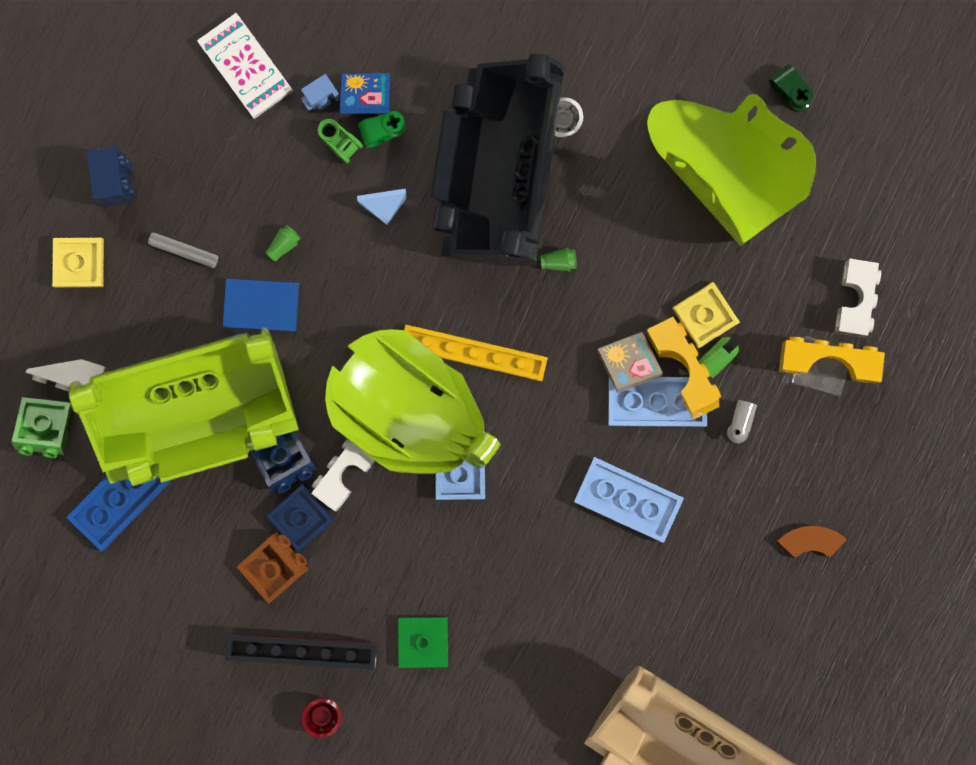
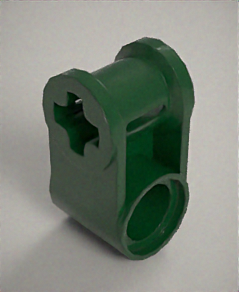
(790, 85)

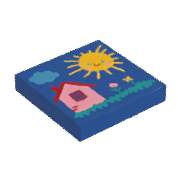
(365, 93)

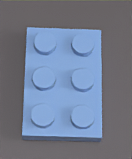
(461, 483)

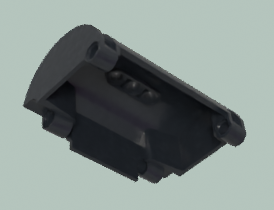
(497, 161)

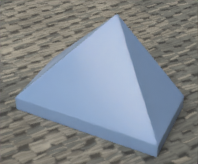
(383, 204)

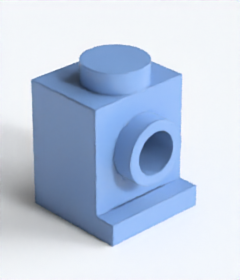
(319, 93)

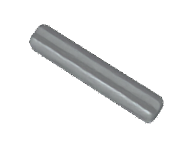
(183, 250)

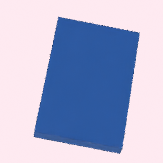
(261, 305)

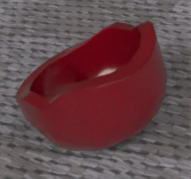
(321, 716)

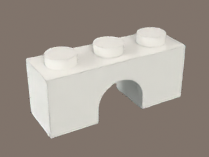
(863, 278)
(330, 487)

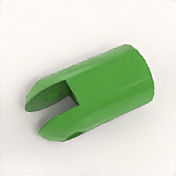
(718, 358)

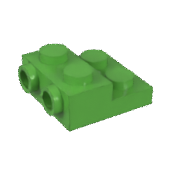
(42, 427)

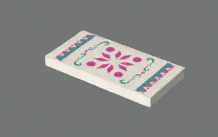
(245, 65)

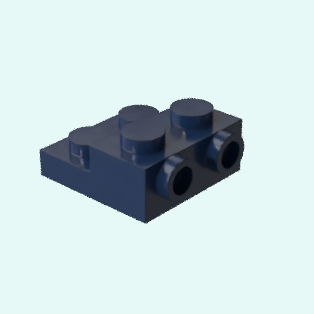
(284, 462)

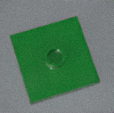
(423, 642)

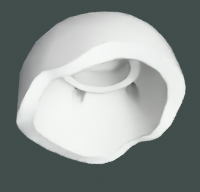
(566, 117)

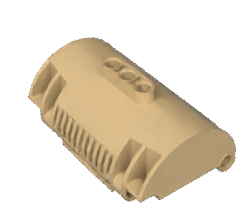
(662, 726)

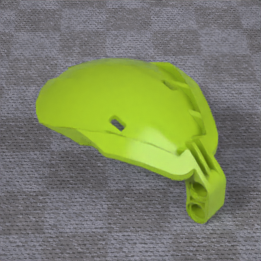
(388, 396)

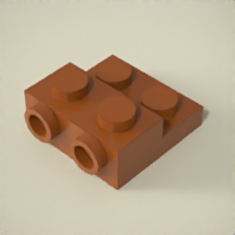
(273, 567)

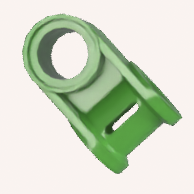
(342, 143)

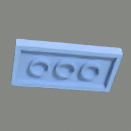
(652, 404)
(628, 499)

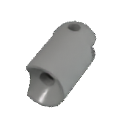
(741, 421)

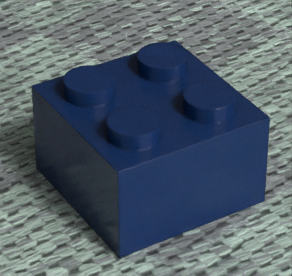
(110, 177)

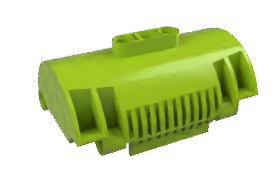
(191, 424)

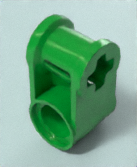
(379, 128)

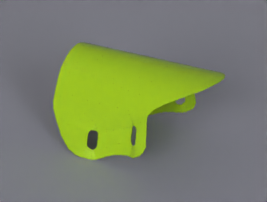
(734, 162)

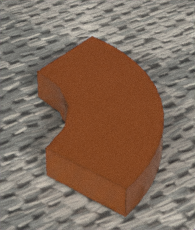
(811, 539)

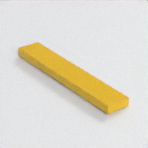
(481, 354)

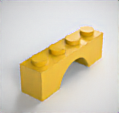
(670, 342)
(862, 365)

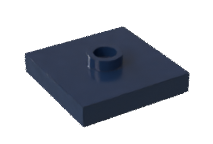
(300, 517)

